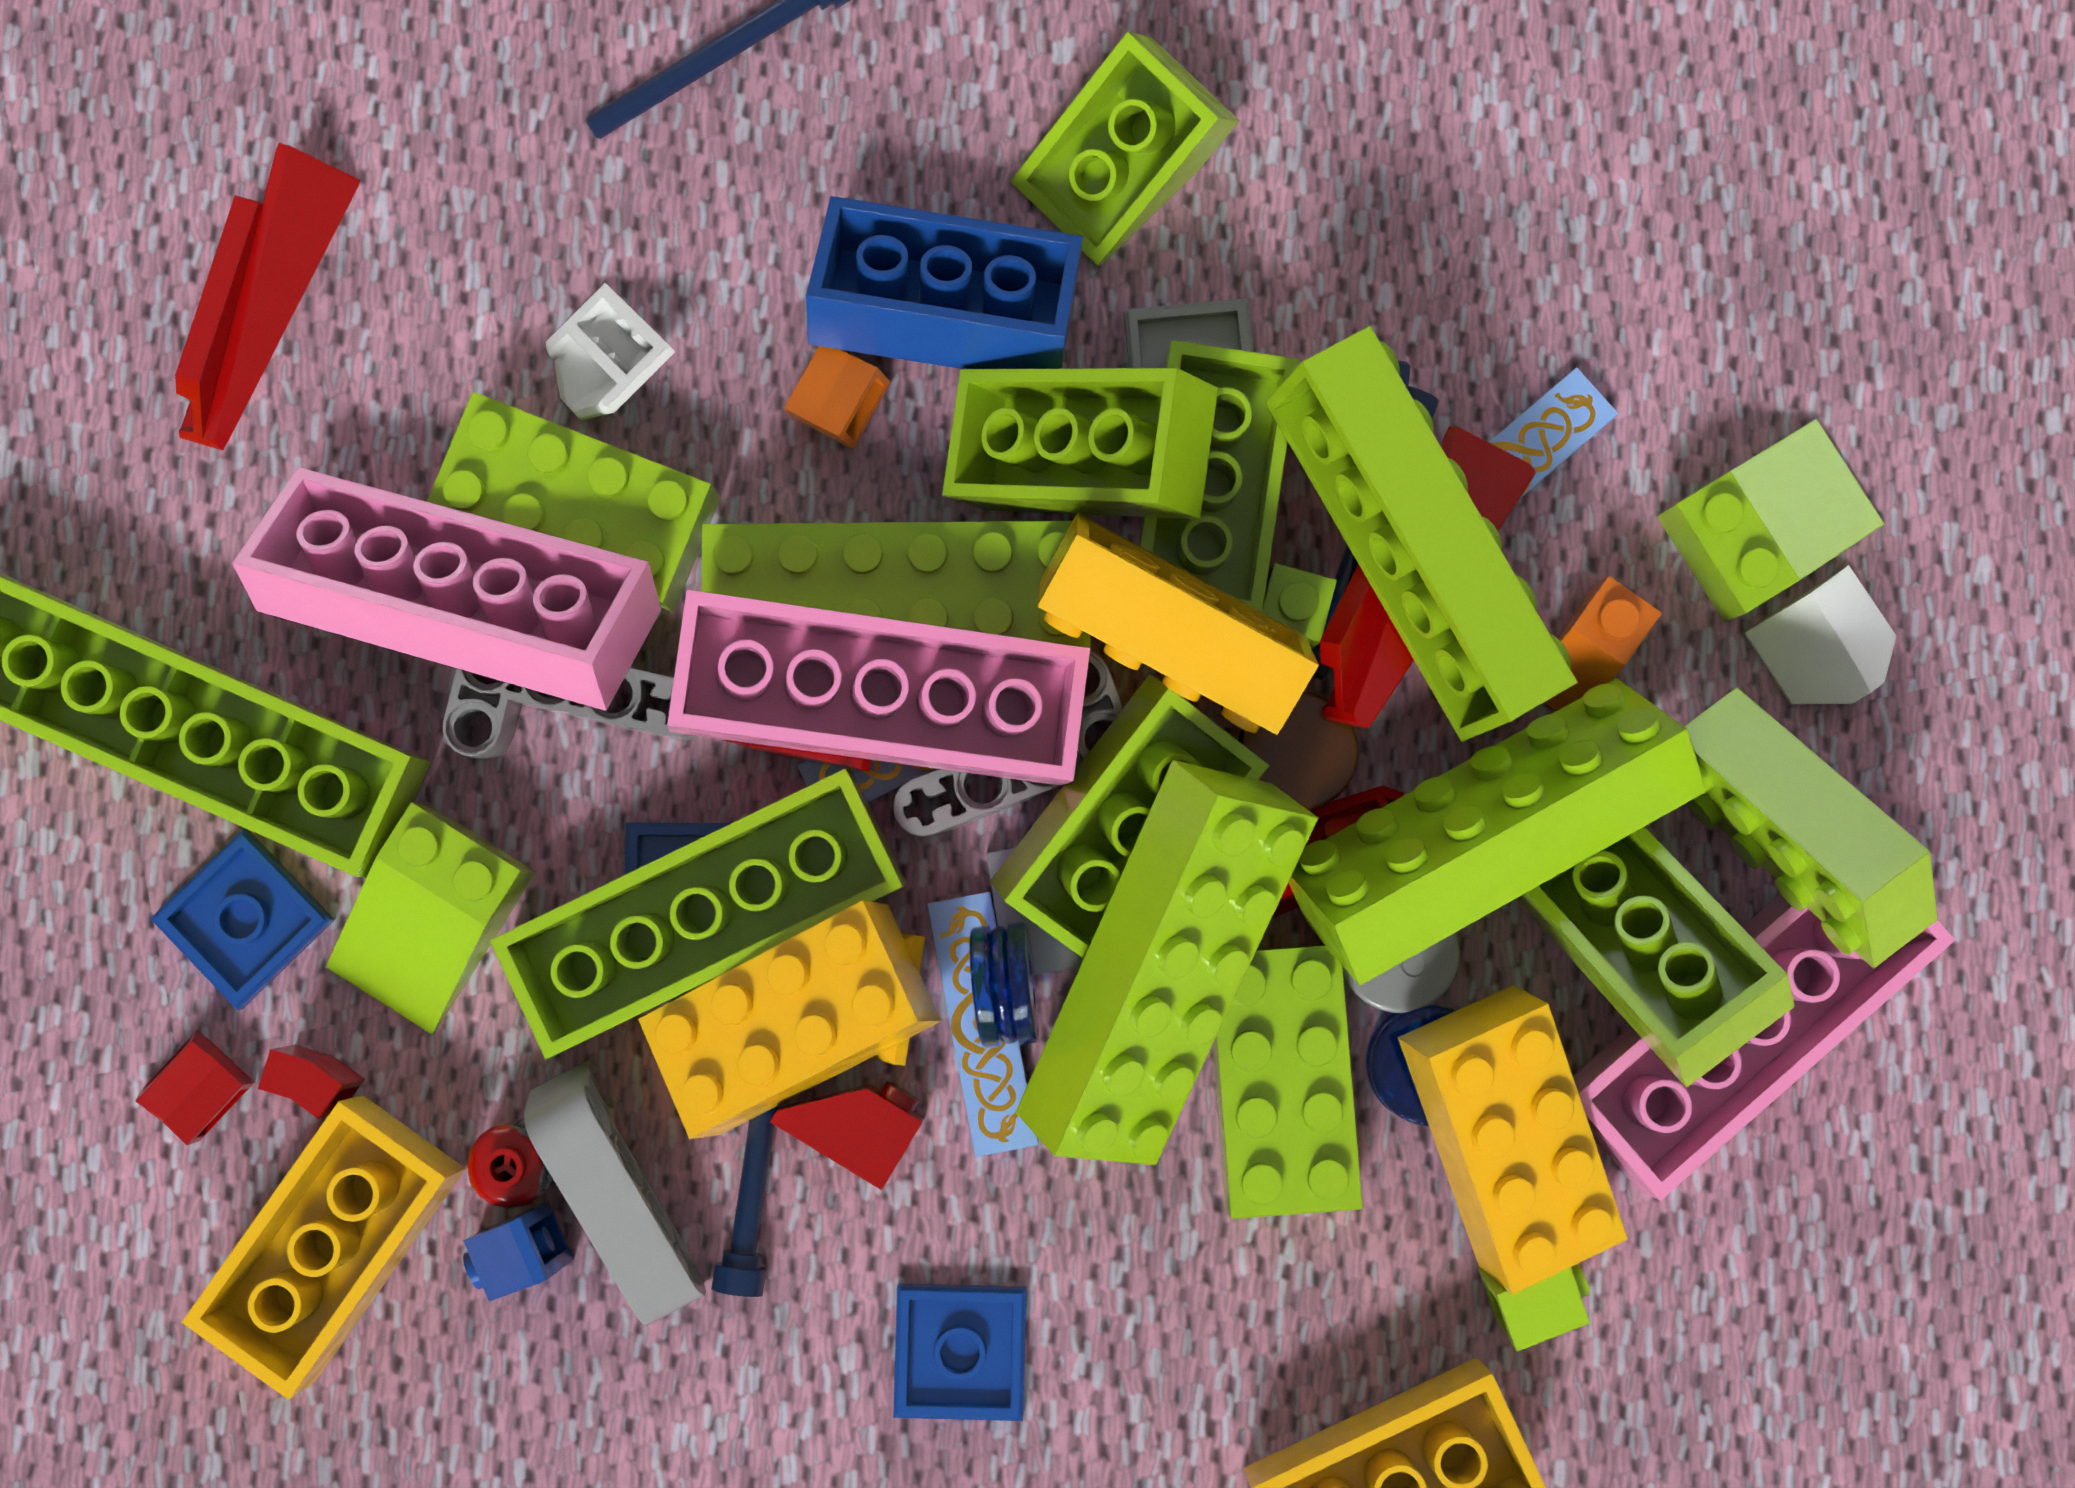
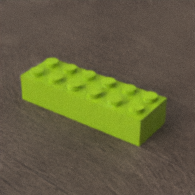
(1419, 535)
(913, 572)
(1494, 828)
(697, 912)
(1164, 965)

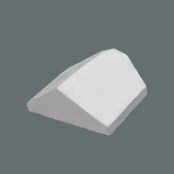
(604, 355)
(1826, 643)

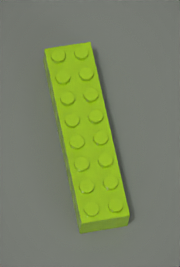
(200, 731)

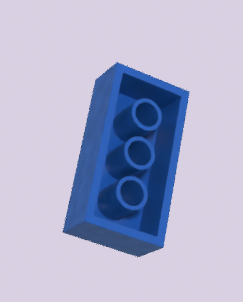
(941, 288)

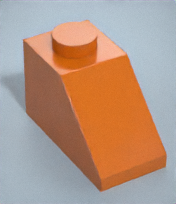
(1603, 637)

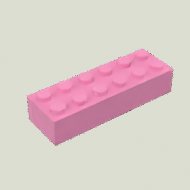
(450, 587)
(878, 689)
(1667, 1131)

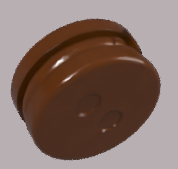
(1309, 756)

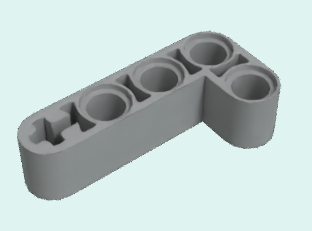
(503, 701)
(1098, 708)
(610, 1194)

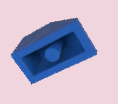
(516, 1252)

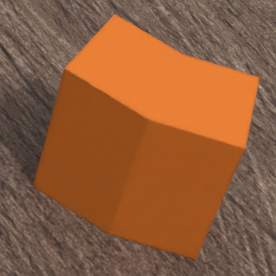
(837, 395)

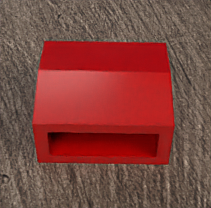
(309, 1078)
(194, 1089)

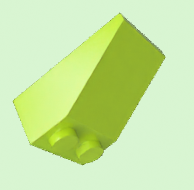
(1123, 146)
(1770, 521)
(427, 915)

